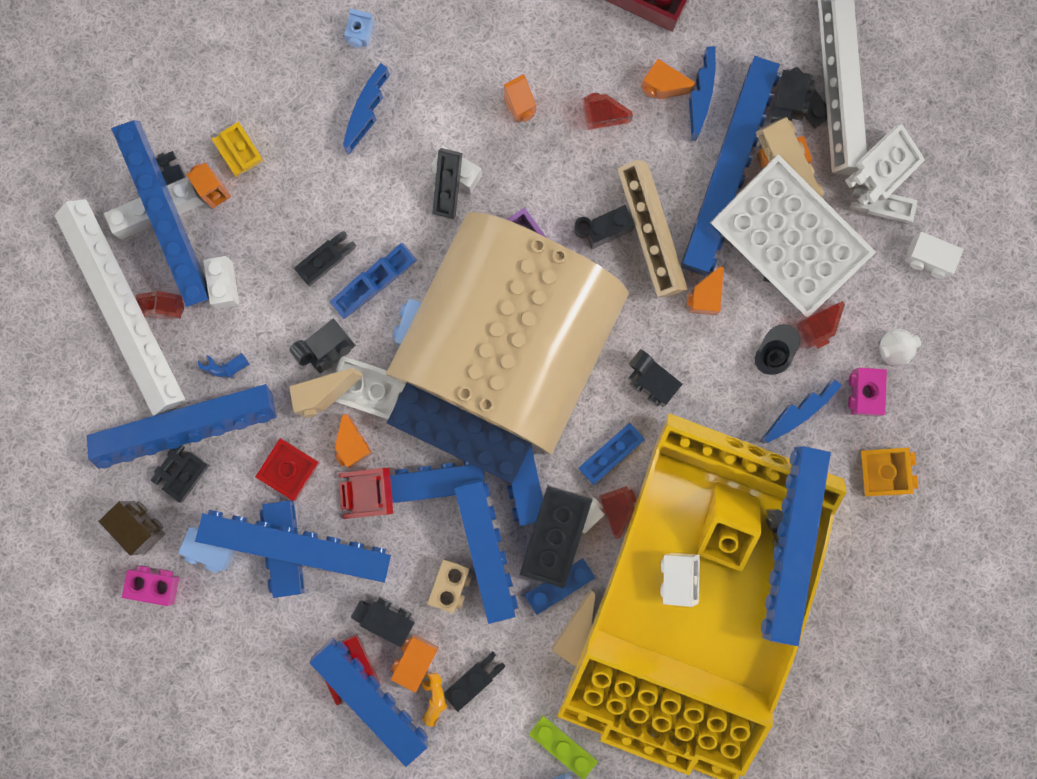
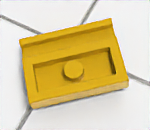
(237, 149)

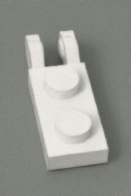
(893, 207)

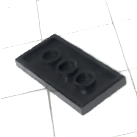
(555, 536)

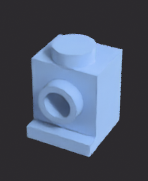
(362, 36)

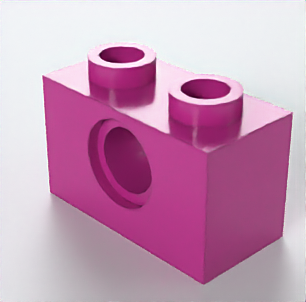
(875, 381)

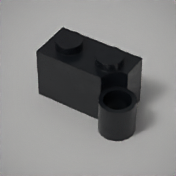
(793, 96)
(606, 227)
(323, 347)
(652, 379)
(384, 620)

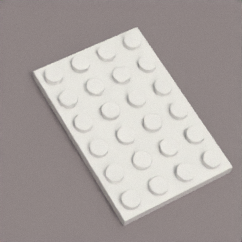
(793, 236)

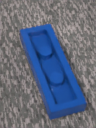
(611, 453)
(547, 595)

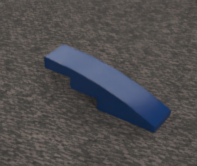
(700, 100)
(363, 115)
(373, 281)
(794, 416)

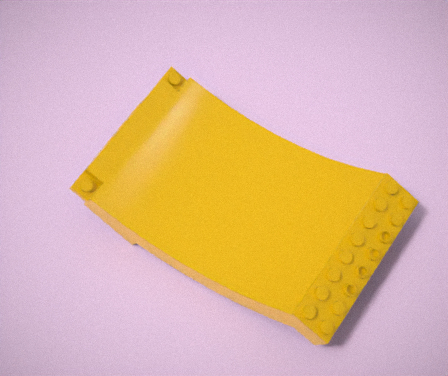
(696, 679)

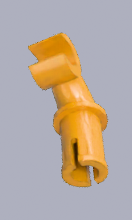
(436, 702)

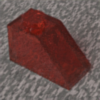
(604, 111)
(160, 305)
(821, 326)
(618, 509)

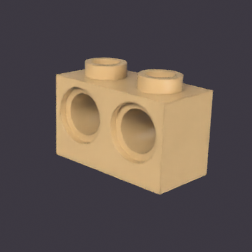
(444, 583)

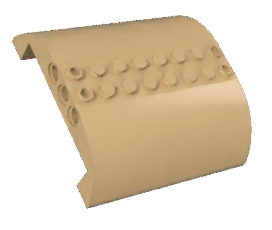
(510, 328)

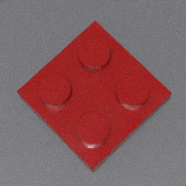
(287, 469)

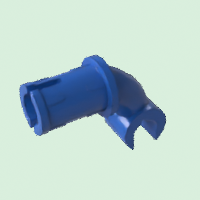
(227, 369)

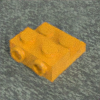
(889, 472)

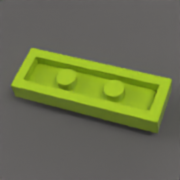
(563, 747)

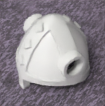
(899, 347)

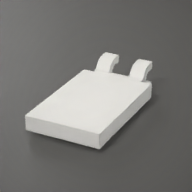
(886, 165)
(373, 392)

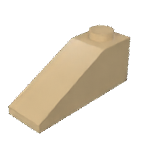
(320, 393)
(575, 633)

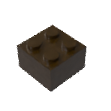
(132, 527)

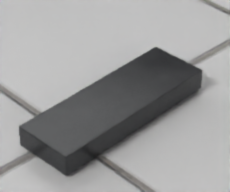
(447, 183)

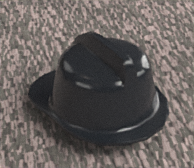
(777, 350)

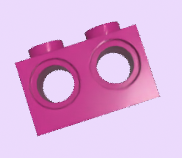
(150, 592)

